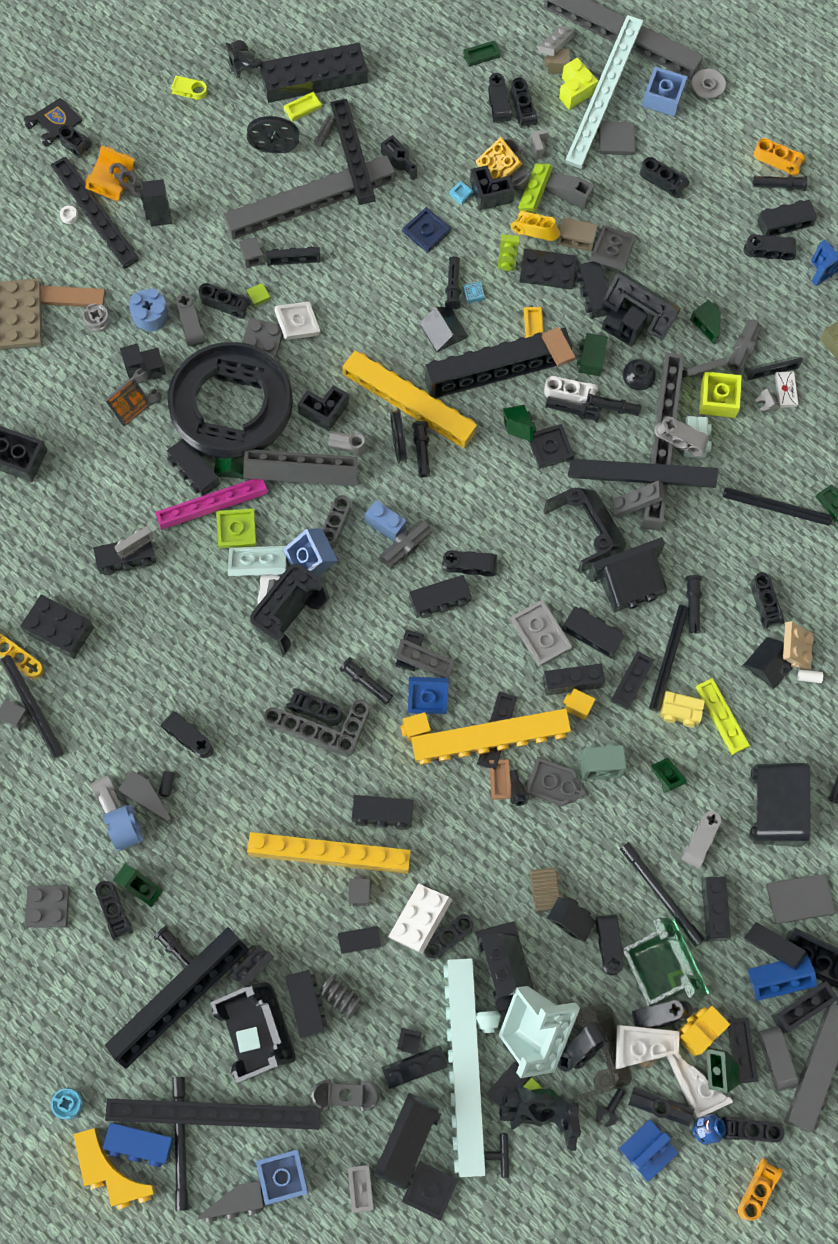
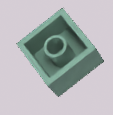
(602, 762)

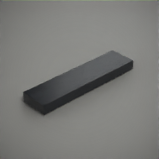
(502, 710)

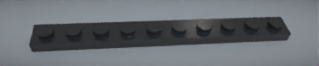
(212, 1114)

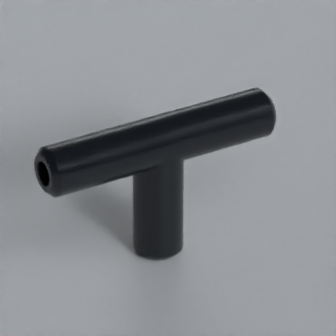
(502, 1155)

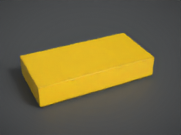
(533, 321)

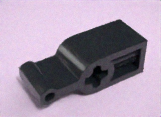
(398, 156)

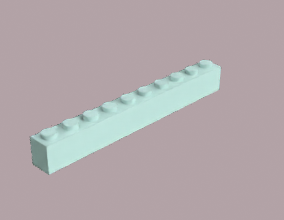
(465, 1068)

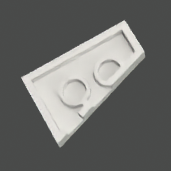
(644, 1044)

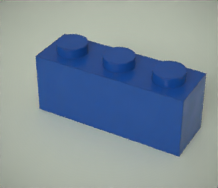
(780, 979)
(138, 1144)

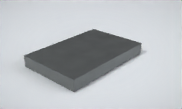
(613, 247)
(800, 898)

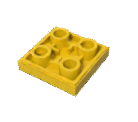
(500, 160)

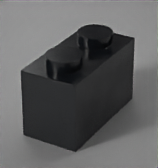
(571, 918)

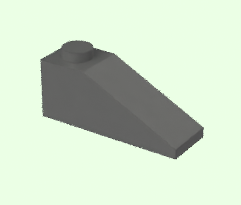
(141, 792)

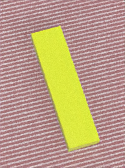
(722, 716)

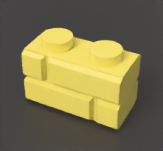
(682, 709)

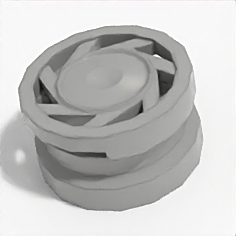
(96, 317)

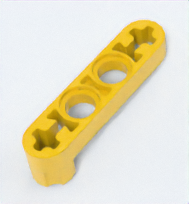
(15, 650)

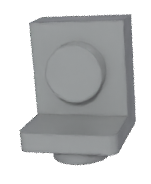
(537, 143)

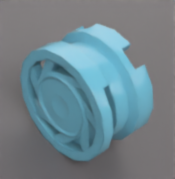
(67, 1103)

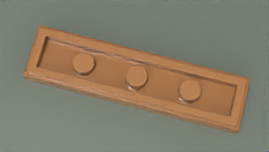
(71, 296)

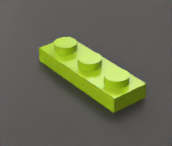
(535, 187)
(508, 252)

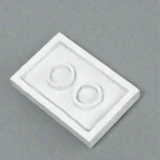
(420, 918)

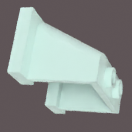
(537, 1031)

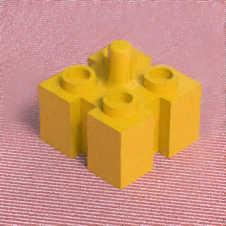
(702, 1030)

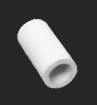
(810, 676)

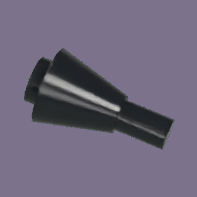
(518, 793)

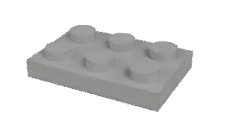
(540, 633)

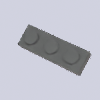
(638, 499)
(424, 659)

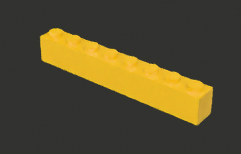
(409, 398)
(490, 735)
(328, 853)

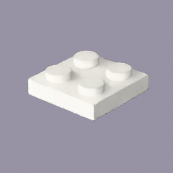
(297, 320)

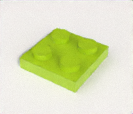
(236, 528)

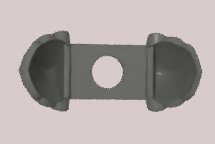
(521, 177)
(327, 1094)

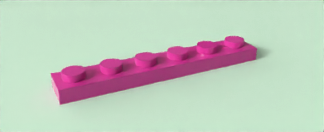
(211, 503)

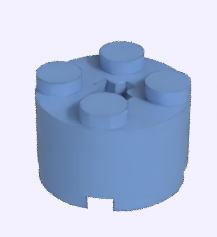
(148, 310)
(123, 827)

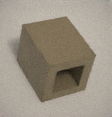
(556, 63)

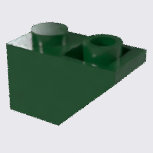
(519, 422)

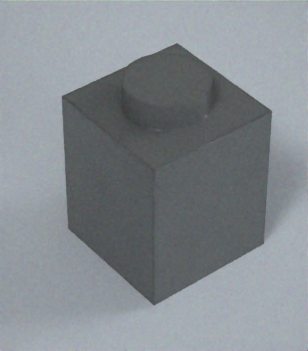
(251, 252)
(13, 715)
(359, 891)

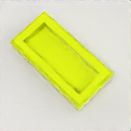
(302, 106)

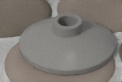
(709, 78)

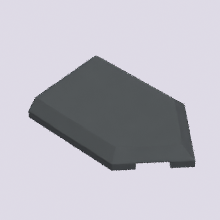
(554, 783)

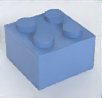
(664, 91)
(311, 551)
(282, 1177)

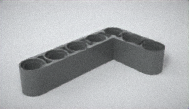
(321, 731)

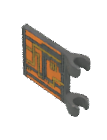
(130, 398)

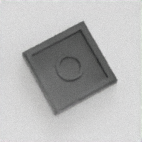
(617, 138)
(704, 367)

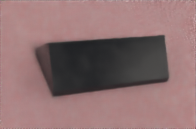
(821, 955)

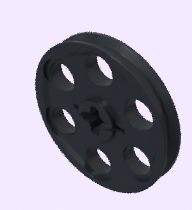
(266, 132)
(398, 436)

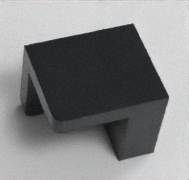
(409, 1041)

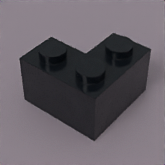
(489, 191)
(625, 325)
(147, 360)
(326, 410)

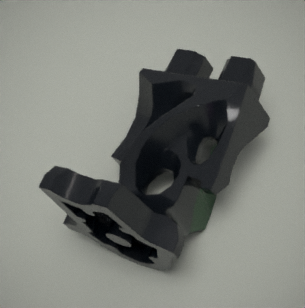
(528, 1107)

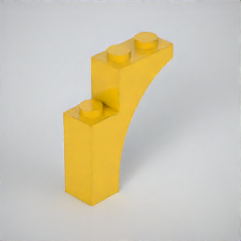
(98, 1168)

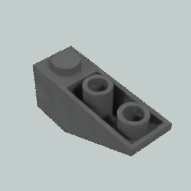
(571, 188)
(241, 1198)

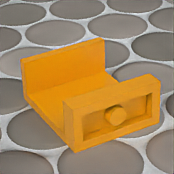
(101, 179)

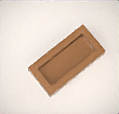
(558, 346)
(500, 780)

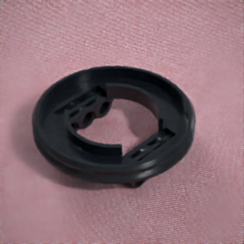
(237, 364)

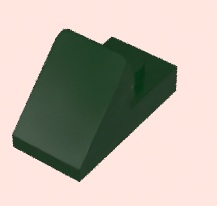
(668, 775)

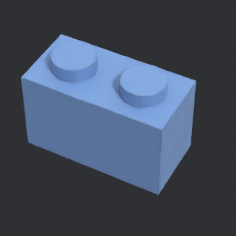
(385, 520)

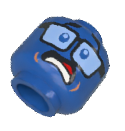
(709, 1129)

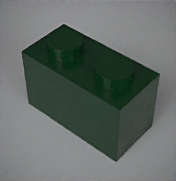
(592, 354)

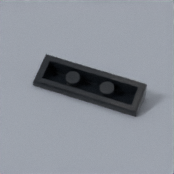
(772, 367)

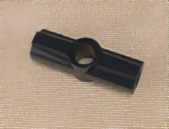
(676, 1111)

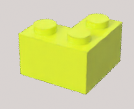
(579, 84)

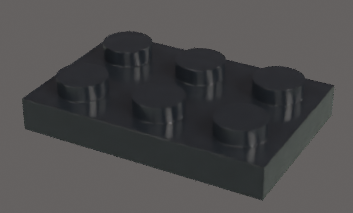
(548, 268)

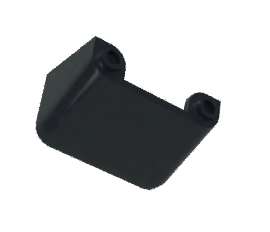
(284, 603)
(782, 804)
(259, 1008)

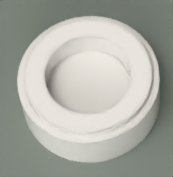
(69, 214)

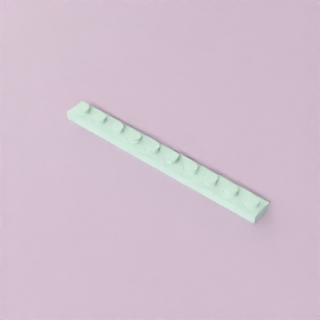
(604, 92)

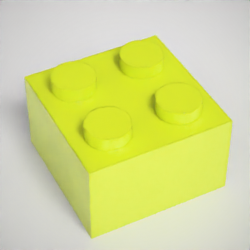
(720, 394)

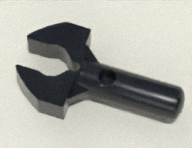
(611, 1108)

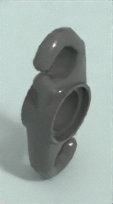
(126, 173)

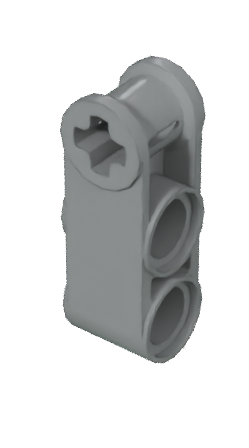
(682, 436)
(701, 839)

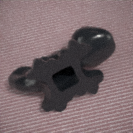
(240, 57)

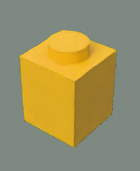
(578, 703)
(415, 726)

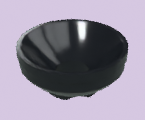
(639, 381)

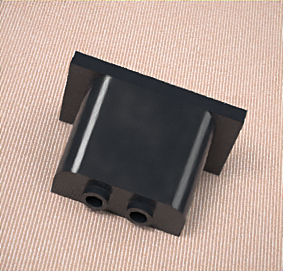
(663, 310)
(631, 575)
(505, 962)

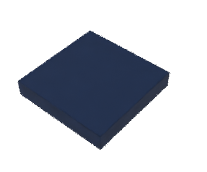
(426, 229)

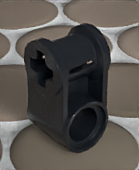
(76, 142)

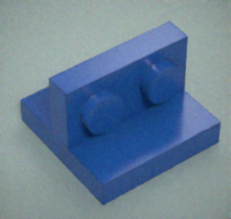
(825, 261)
(428, 695)
(648, 1150)

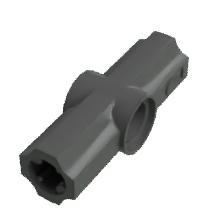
(744, 345)
(405, 544)

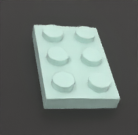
(256, 561)

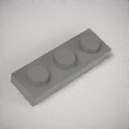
(556, 41)

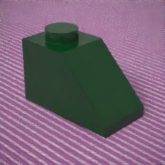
(707, 320)
(138, 885)
(722, 1070)

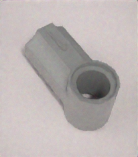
(346, 442)
(105, 792)

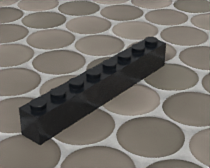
(176, 998)

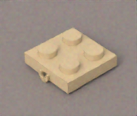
(798, 646)

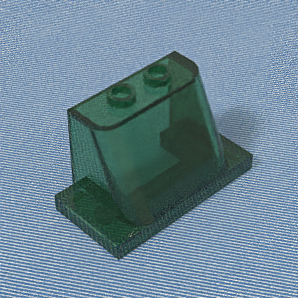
(664, 965)

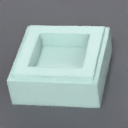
(248, 1040)

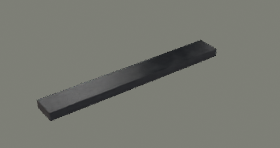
(353, 152)
(95, 212)
(643, 473)

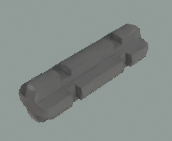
(324, 131)

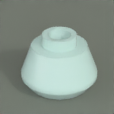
(487, 1021)

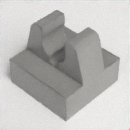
(768, 397)

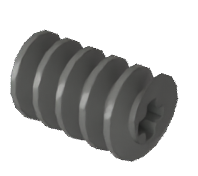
(341, 996)

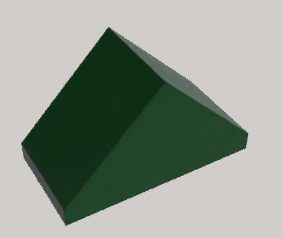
(229, 467)

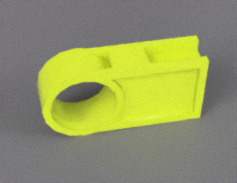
(184, 87)

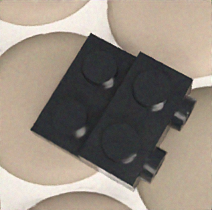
(250, 966)

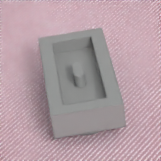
(132, 543)
(360, 1188)

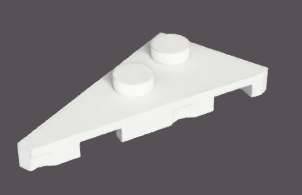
(696, 1088)

